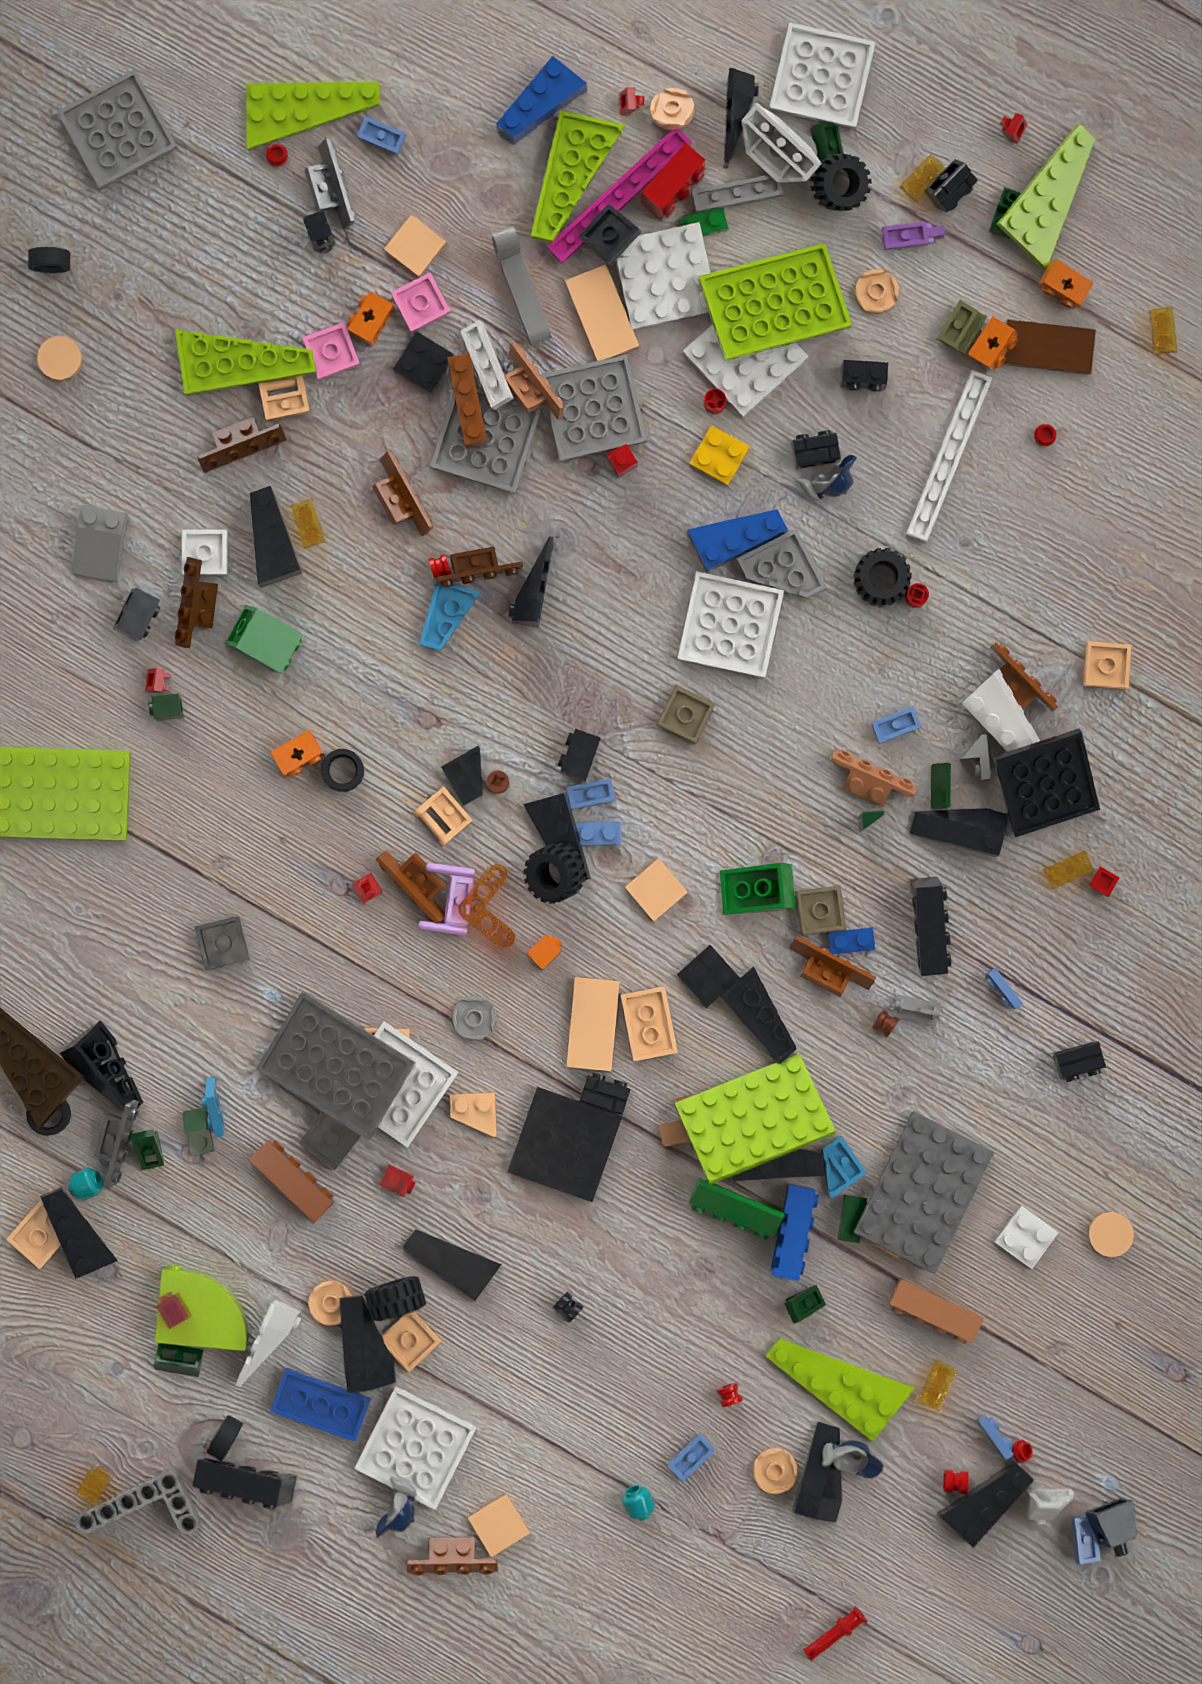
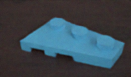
(445, 614)

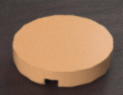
(672, 109)
(876, 291)
(59, 358)
(1111, 1234)
(325, 1302)
(775, 1471)

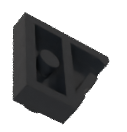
(466, 775)

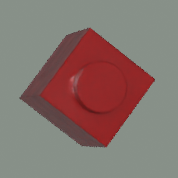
(622, 460)

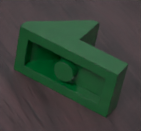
(198, 1131)
(148, 1149)
(804, 1304)

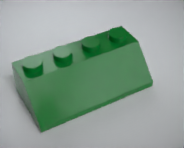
(736, 1208)

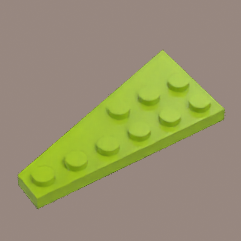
(293, 108)
(574, 159)
(1042, 207)
(229, 362)
(849, 1390)

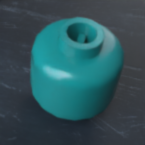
(85, 1184)
(638, 1502)

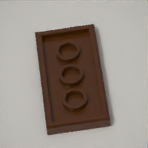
(1052, 347)

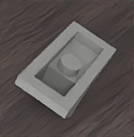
(979, 751)

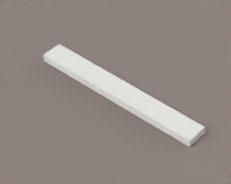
(948, 456)

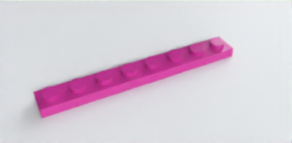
(619, 193)

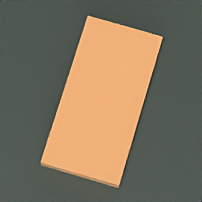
(602, 313)
(593, 1024)

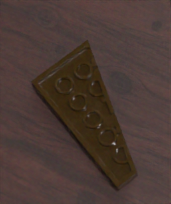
(34, 1070)

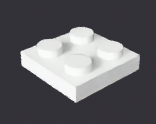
(210, 547)
(1026, 1237)

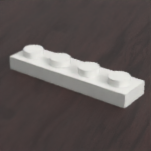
(486, 364)

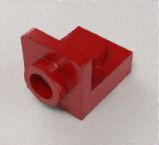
(398, 1181)

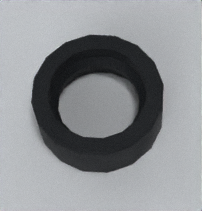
(49, 259)
(325, 770)
(65, 1119)
(224, 1437)

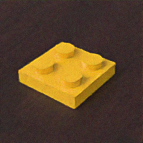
(719, 455)

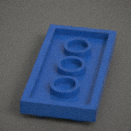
(320, 1404)

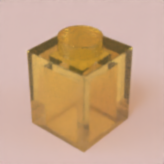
(95, 1484)

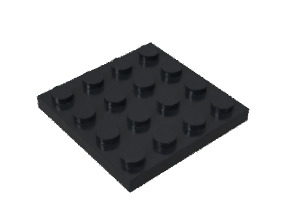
(1047, 782)
(564, 1144)

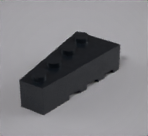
(272, 543)
(930, 926)
(791, 1165)
(244, 1483)
(986, 1503)

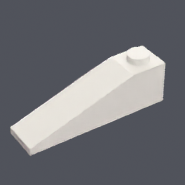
(274, 1329)
(1046, 1503)

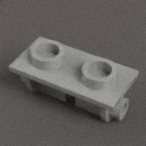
(916, 1009)

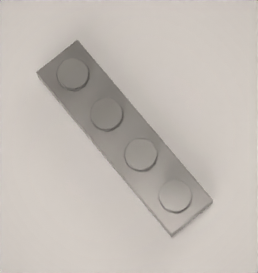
(736, 193)

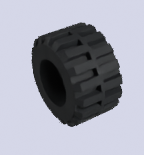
(857, 182)
(895, 563)
(540, 879)
(395, 1298)

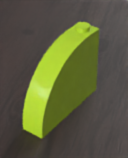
(215, 1312)

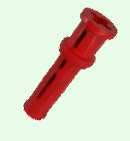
(843, 1627)

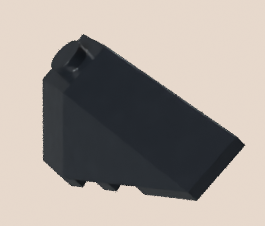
(740, 97)
(531, 596)
(971, 829)
(99, 1062)
(365, 1355)
(820, 1486)

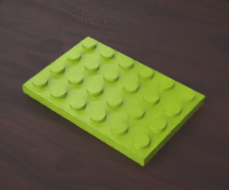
(775, 302)
(64, 793)
(754, 1119)

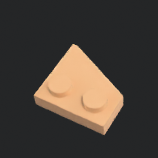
(475, 1111)

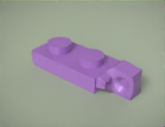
(910, 235)

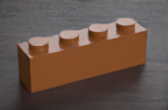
(467, 401)
(291, 1180)

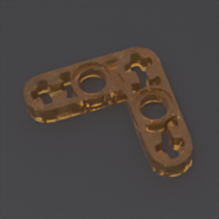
(480, 910)

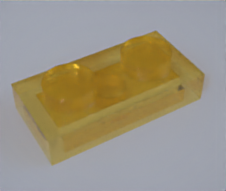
(922, 178)
(1163, 330)
(308, 523)
(1068, 869)
(937, 1385)

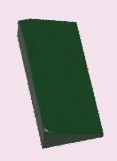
(827, 140)
(940, 785)
(867, 818)
(850, 1215)
(178, 1359)

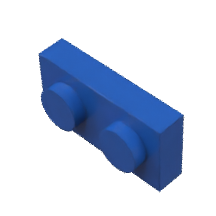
(851, 940)

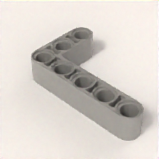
(520, 285)
(140, 1500)

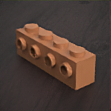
(935, 1310)

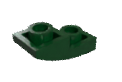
(1006, 200)

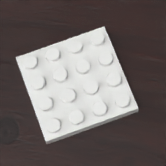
(822, 75)
(662, 276)
(744, 379)
(730, 624)
(420, 1091)
(416, 1446)

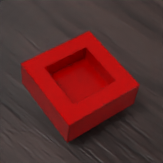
(1103, 881)

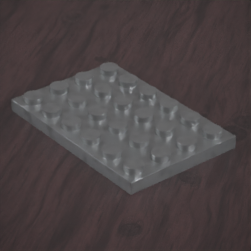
(336, 1065)
(923, 1192)

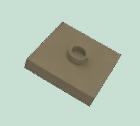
(685, 714)
(820, 910)

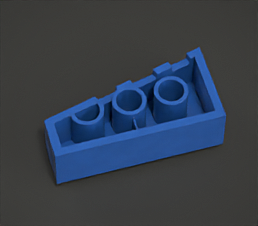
(543, 97)
(732, 538)
(793, 1232)

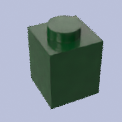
(166, 707)

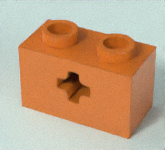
(1076, 284)
(370, 331)
(994, 333)
(284, 754)
(545, 951)

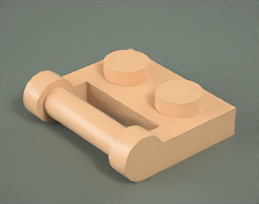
(284, 404)
(450, 813)

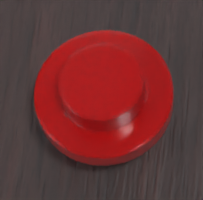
(277, 155)
(1045, 435)
(1022, 1451)

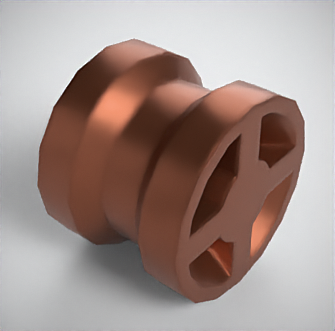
(498, 782)
(885, 1023)

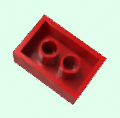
(673, 182)

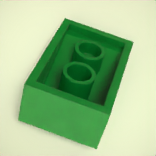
(757, 889)

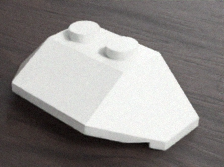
(777, 147)

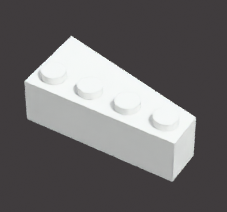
(1000, 713)

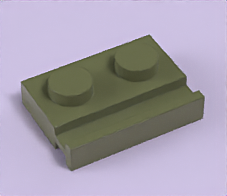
(961, 327)

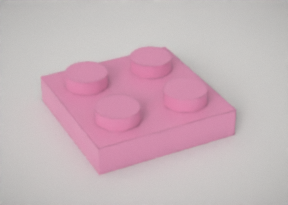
(420, 302)
(332, 350)

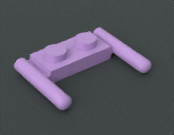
(459, 886)

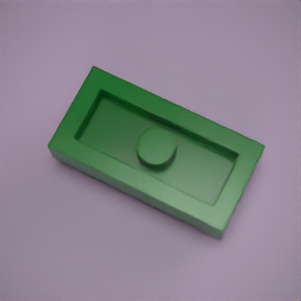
(710, 221)

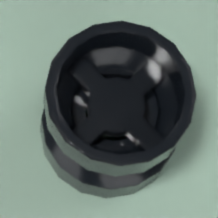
(568, 1307)

